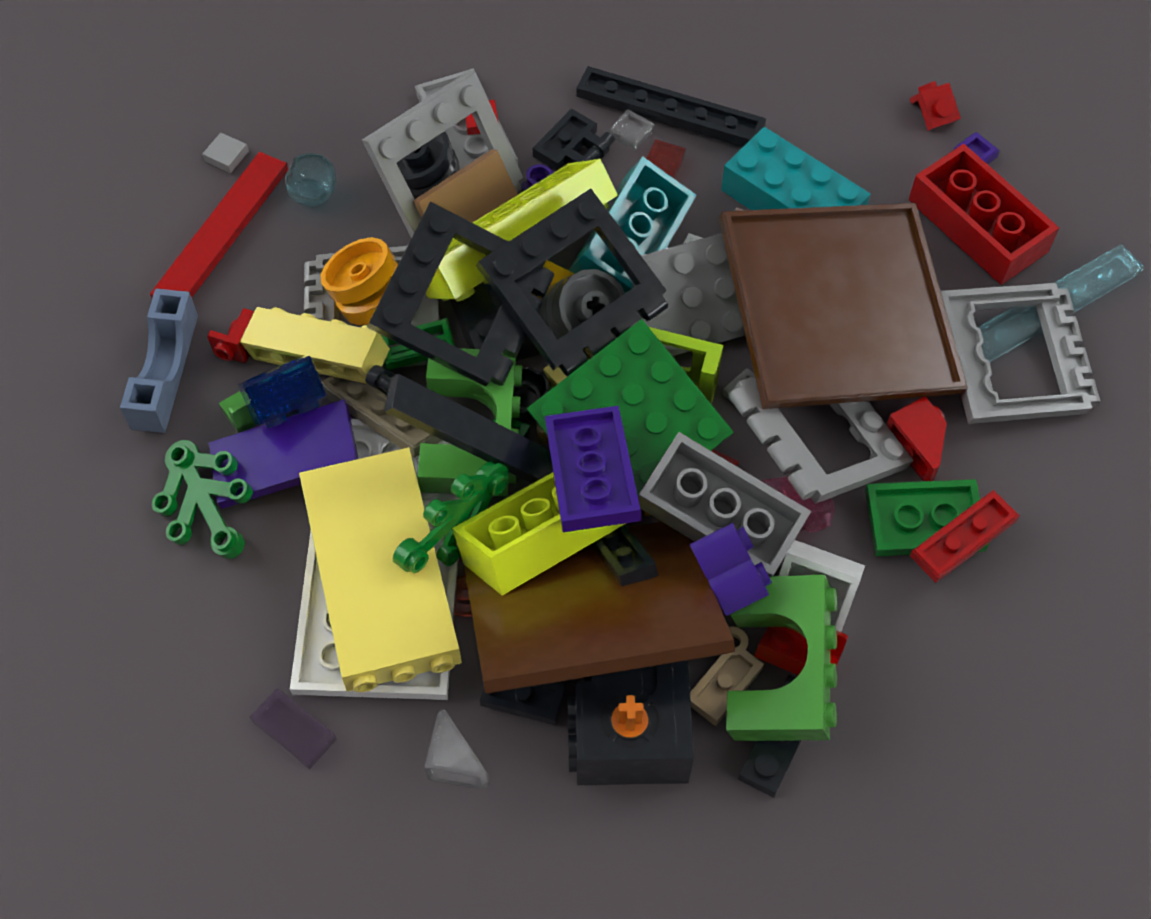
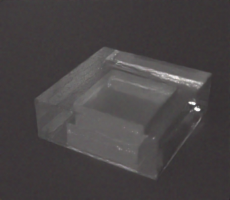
(631, 129)

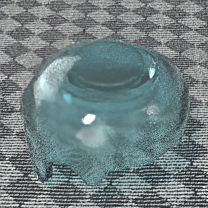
(310, 179)

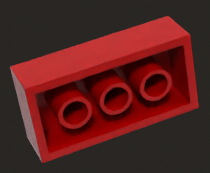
(983, 214)

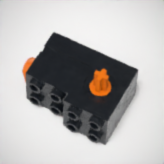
(632, 727)

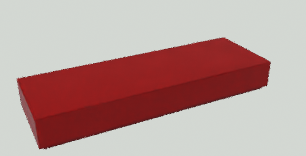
(964, 536)

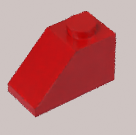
(921, 432)

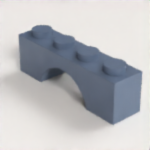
(151, 395)

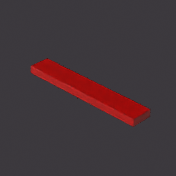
(223, 225)

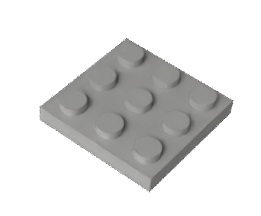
(698, 292)

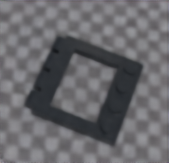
(544, 241)
(413, 278)

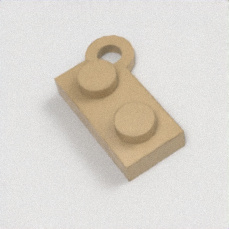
(729, 673)

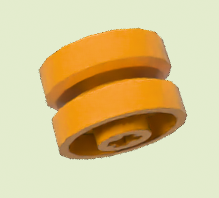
(359, 277)

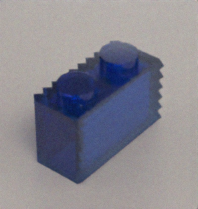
(282, 391)

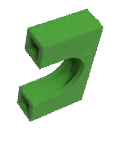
(444, 462)
(802, 706)

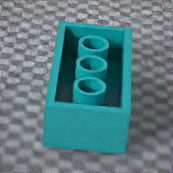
(782, 176)
(647, 211)

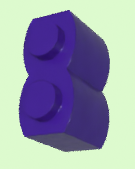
(730, 568)

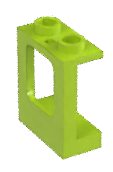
(705, 359)

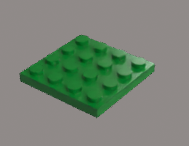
(652, 398)

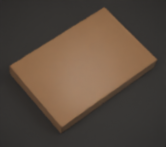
(473, 189)

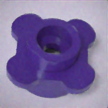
(535, 174)

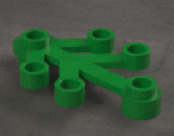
(473, 493)
(199, 494)

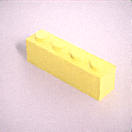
(332, 345)

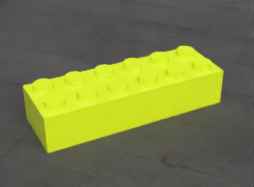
(458, 270)

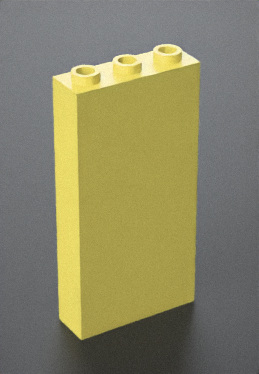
(380, 616)

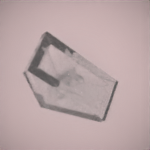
(452, 758)

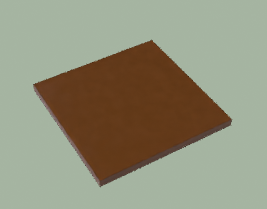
(840, 305)
(586, 624)

